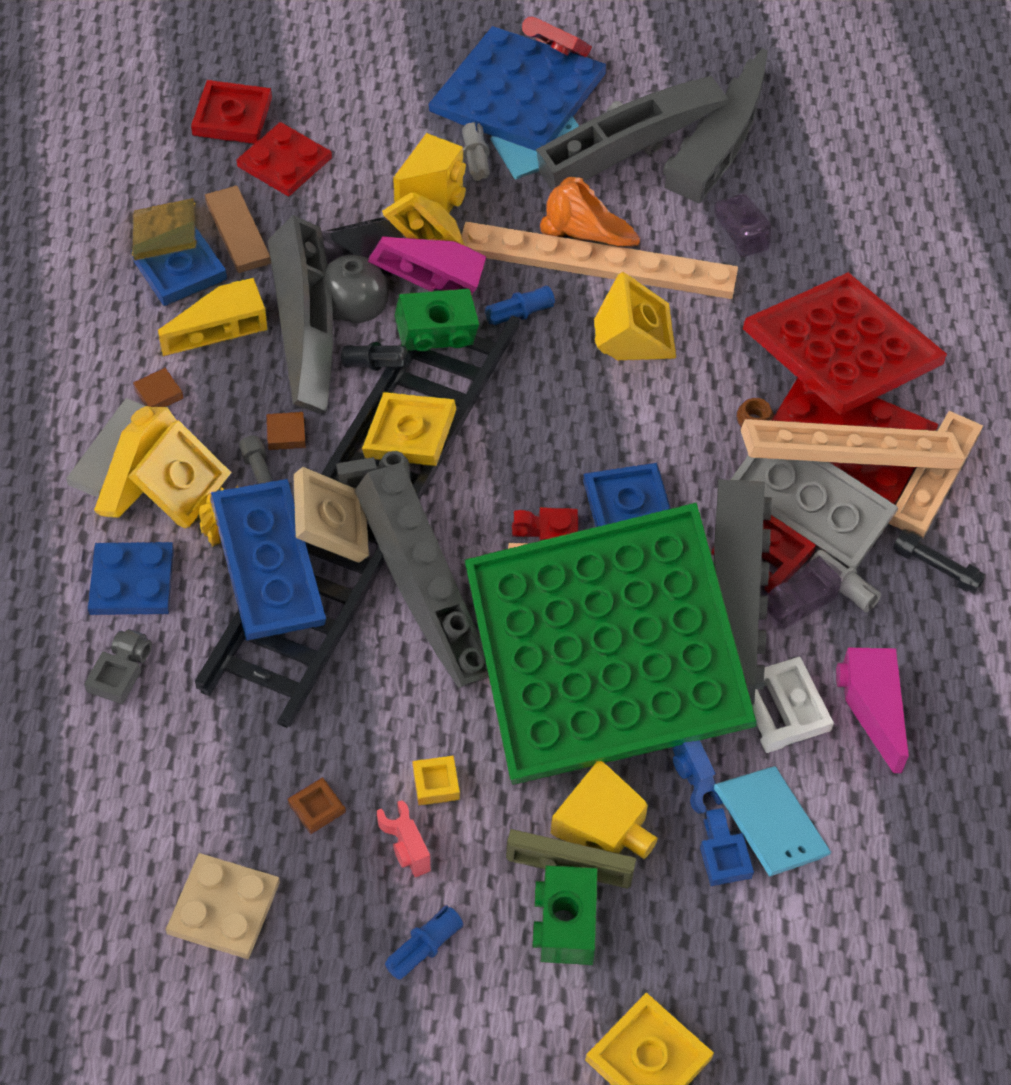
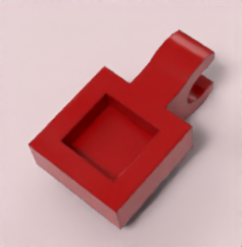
(549, 524)

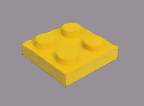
(411, 426)
(179, 474)
(649, 1049)

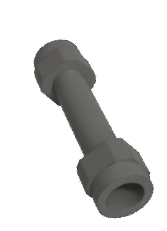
(255, 453)

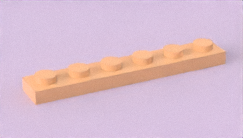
(851, 444)

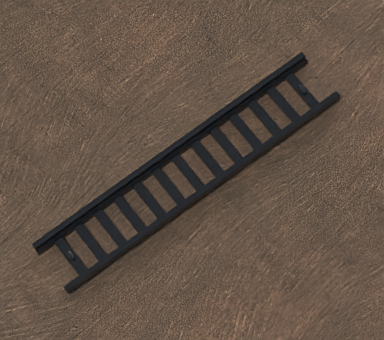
(223, 658)

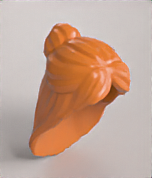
(581, 215)

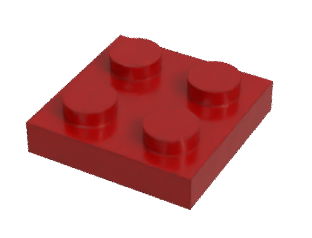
(231, 111)
(284, 159)

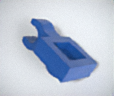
(694, 764)
(724, 854)

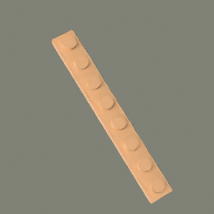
(601, 260)

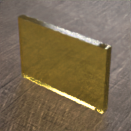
(164, 229)

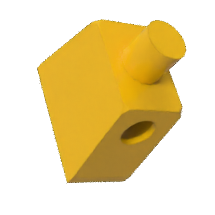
(604, 815)

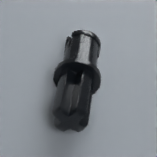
(374, 356)

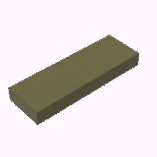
(541, 851)

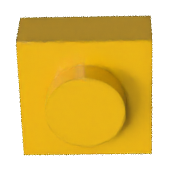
(436, 780)

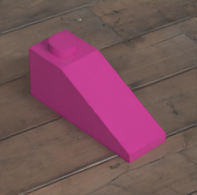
(430, 262)
(875, 698)

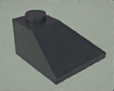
(362, 236)

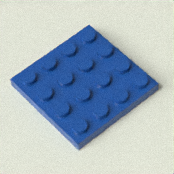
(517, 88)

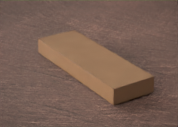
(237, 229)

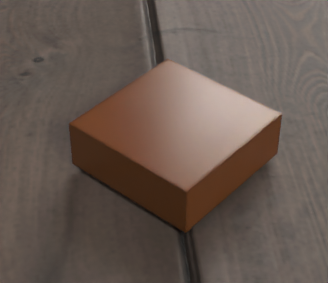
(158, 389)
(285, 430)
(316, 805)

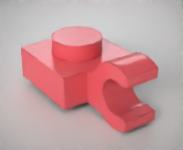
(410, 846)

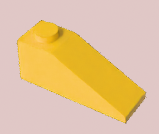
(422, 219)
(219, 316)
(134, 443)

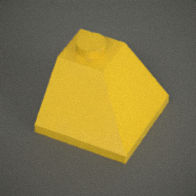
(634, 323)

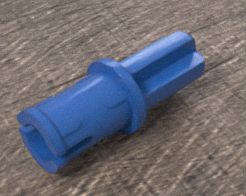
(520, 305)
(424, 942)

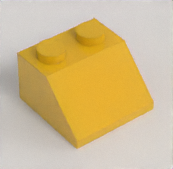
(434, 172)

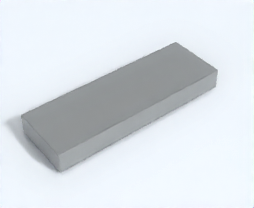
(93, 466)

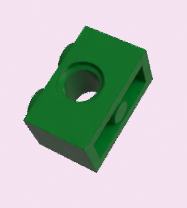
(436, 319)
(571, 891)

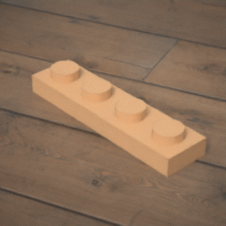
(931, 485)

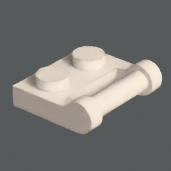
(797, 704)

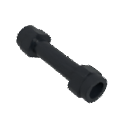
(968, 578)

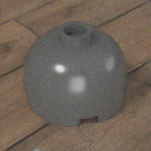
(356, 288)

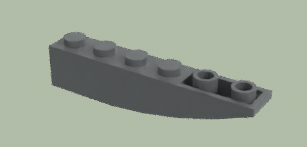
(627, 130)
(717, 137)
(304, 310)
(740, 570)
(422, 571)

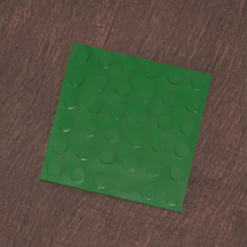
(607, 644)

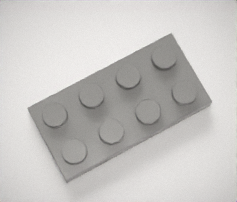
(822, 505)

